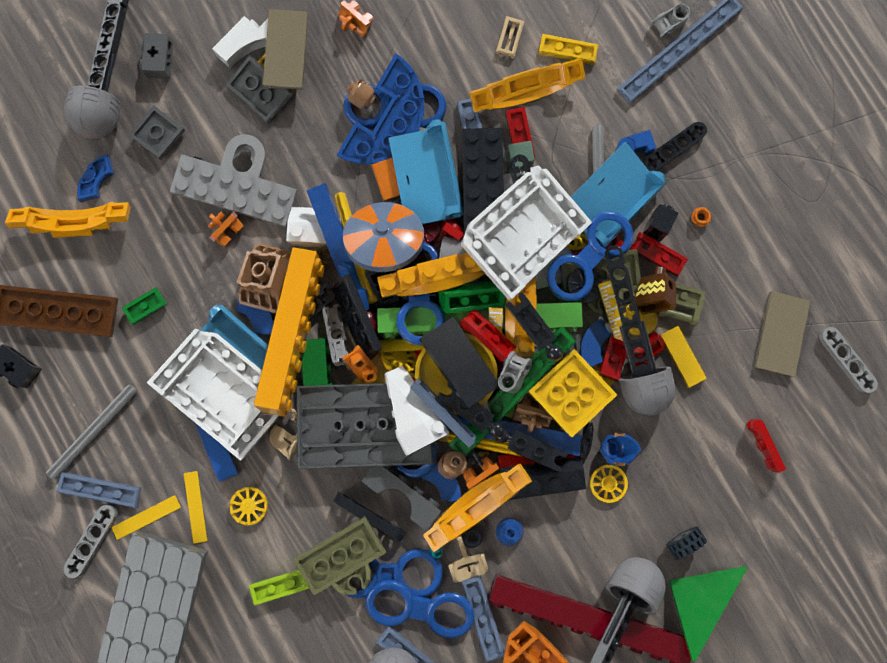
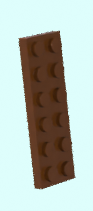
(57, 311)

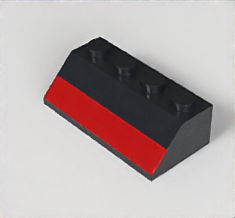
(544, 480)

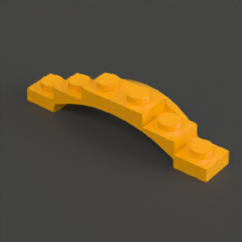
(527, 85)
(68, 222)
(431, 276)
(513, 330)
(476, 506)

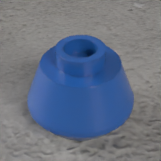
(515, 528)

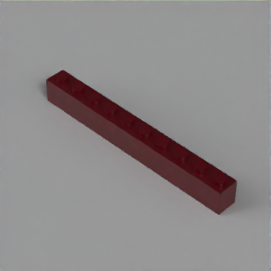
(586, 618)

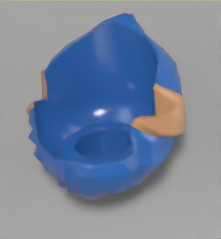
(619, 449)

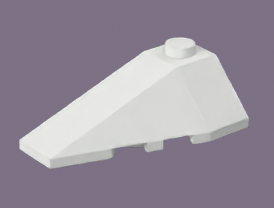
(304, 228)
(414, 419)

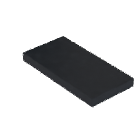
(356, 315)
(459, 362)

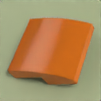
(386, 179)

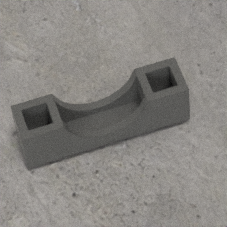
(423, 510)

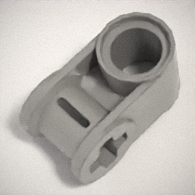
(668, 21)
(514, 371)

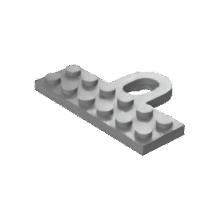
(232, 189)

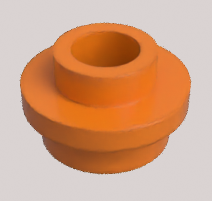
(706, 215)

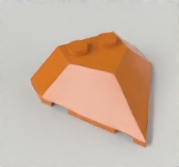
(529, 645)

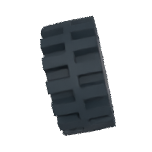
(686, 543)

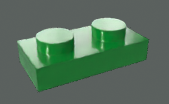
(144, 306)

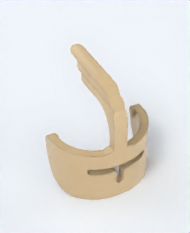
(278, 436)
(476, 569)

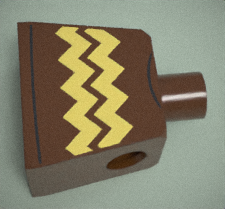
(656, 292)

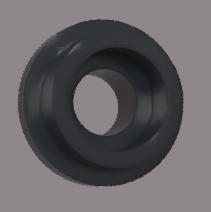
(472, 544)

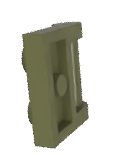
(687, 298)

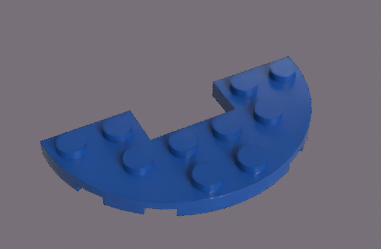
(400, 117)

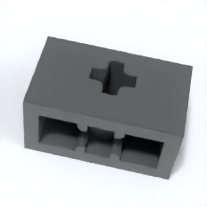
(156, 55)

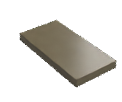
(285, 49)
(782, 334)

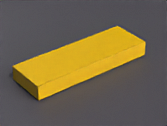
(568, 49)
(683, 357)

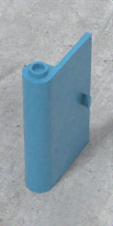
(432, 179)
(624, 190)
(236, 334)

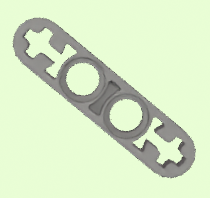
(851, 357)
(92, 542)

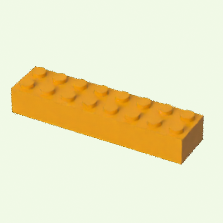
(289, 333)

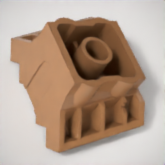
(263, 277)

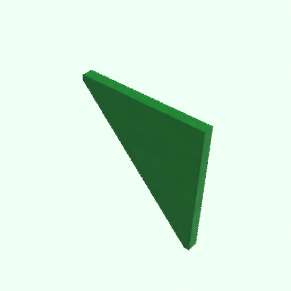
(701, 603)

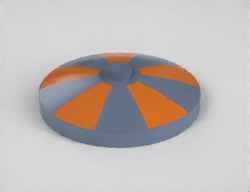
(383, 237)

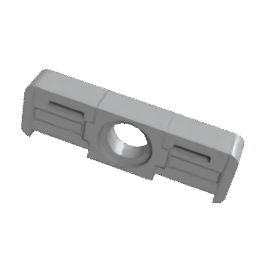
(333, 323)

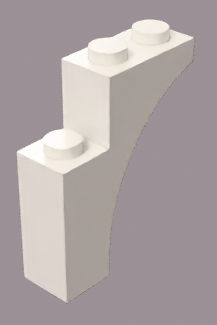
(240, 41)

